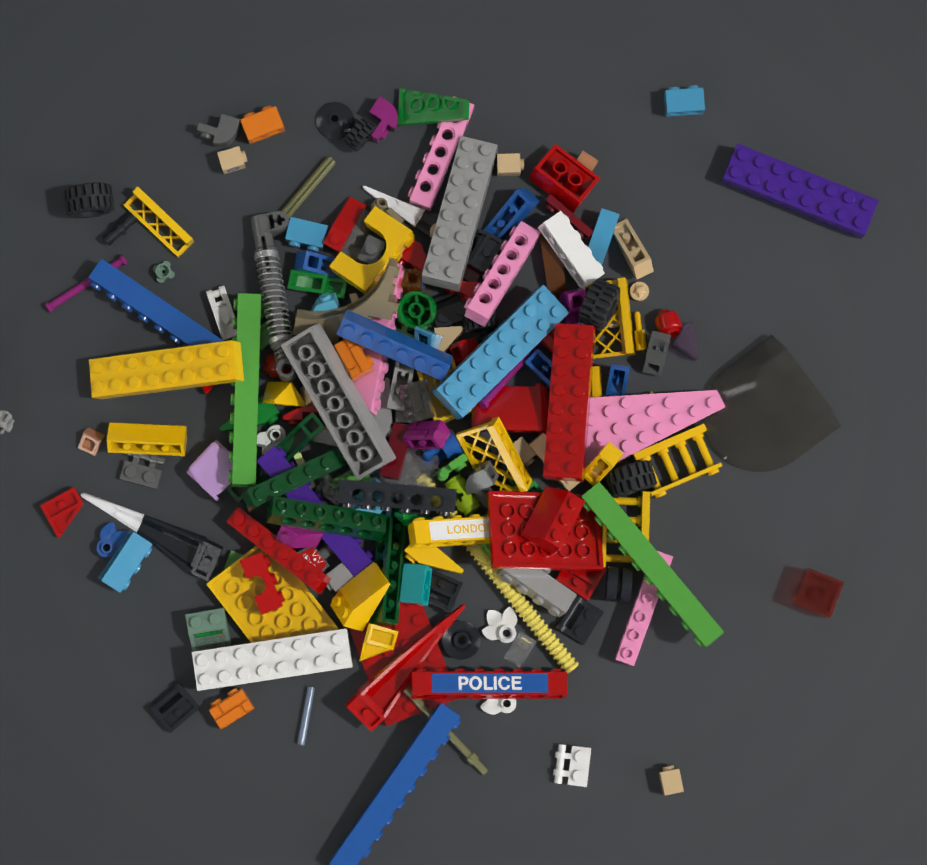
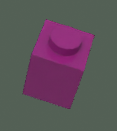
(299, 537)

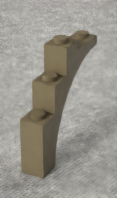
(377, 303)

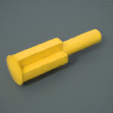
(639, 334)

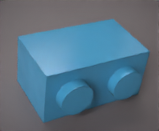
(684, 101)
(306, 234)

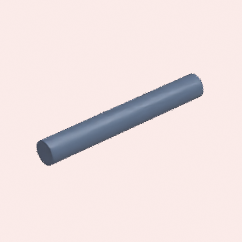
(306, 715)

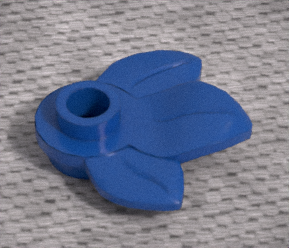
(110, 537)

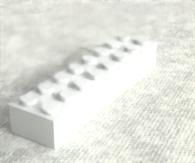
(272, 659)

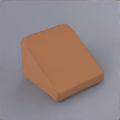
(587, 160)
(91, 441)

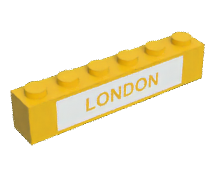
(449, 532)

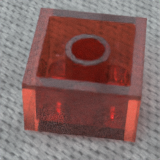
(817, 593)

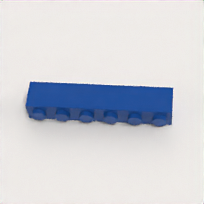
(394, 345)

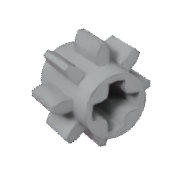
(6, 421)

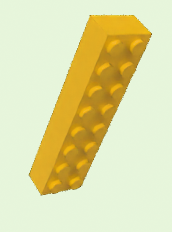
(166, 370)

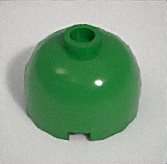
(417, 309)

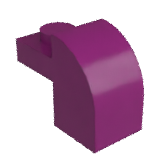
(387, 116)
(572, 302)

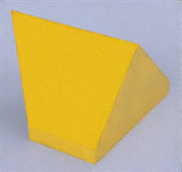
(282, 394)
(377, 641)

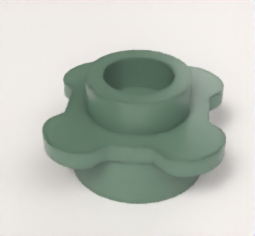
(163, 266)

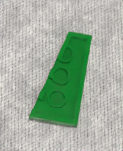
(430, 108)

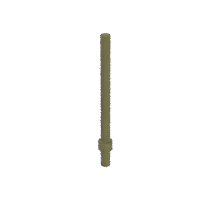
(470, 756)

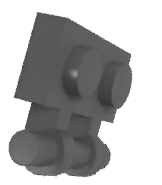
(140, 474)

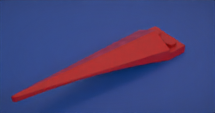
(382, 691)

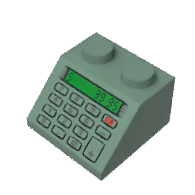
(208, 629)

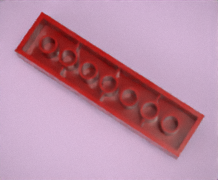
(569, 402)

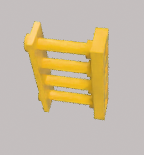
(679, 442)
(641, 521)

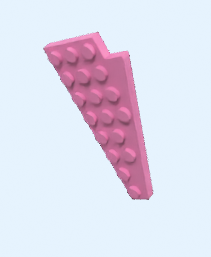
(644, 419)

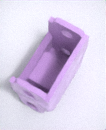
(212, 469)

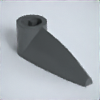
(357, 237)

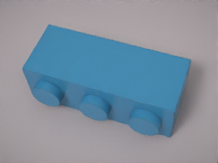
(126, 561)

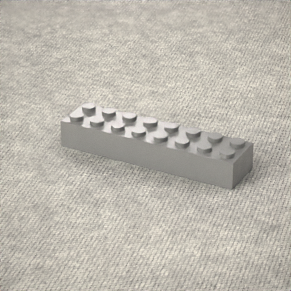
(459, 213)
(338, 401)

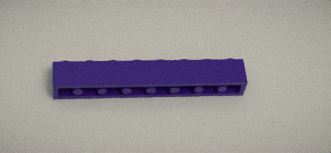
(345, 547)

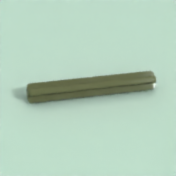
(309, 186)

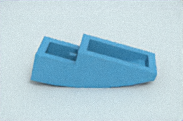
(602, 234)

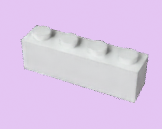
(571, 249)

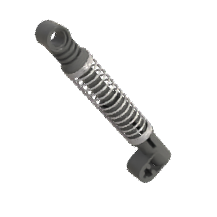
(272, 285)

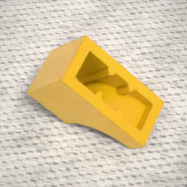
(602, 463)

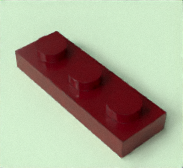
(555, 206)

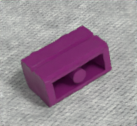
(426, 435)

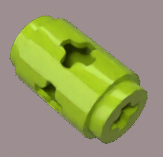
(465, 504)

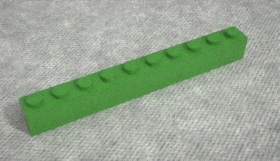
(246, 392)
(652, 564)

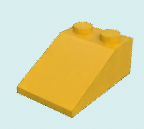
(433, 558)
(360, 597)

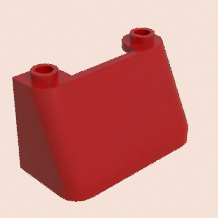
(518, 409)

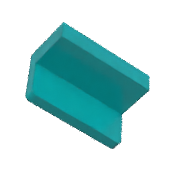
(416, 584)

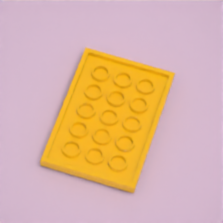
(297, 617)

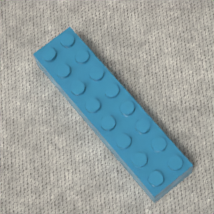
(500, 352)

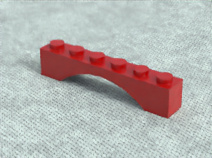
(415, 259)
(279, 551)

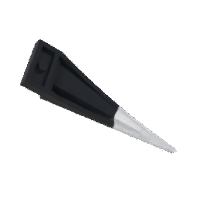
(484, 245)
(185, 547)

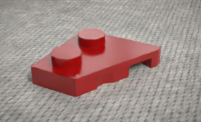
(62, 510)
(581, 582)

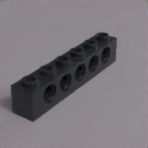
(446, 495)

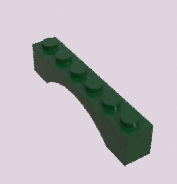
(292, 444)
(294, 478)

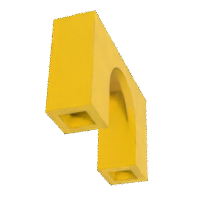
(366, 276)

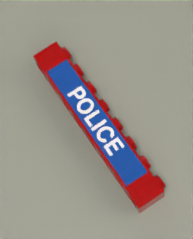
(488, 684)

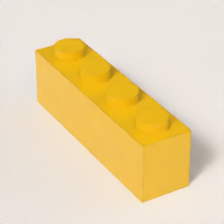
(147, 439)

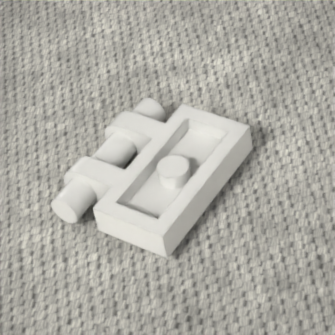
(578, 765)

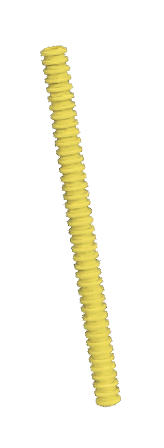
(519, 602)

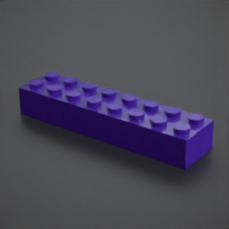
(800, 191)

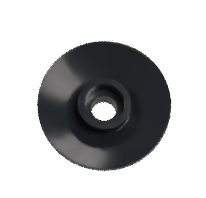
(337, 129)
(471, 636)

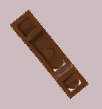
(553, 268)

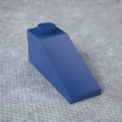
(512, 213)
(314, 263)

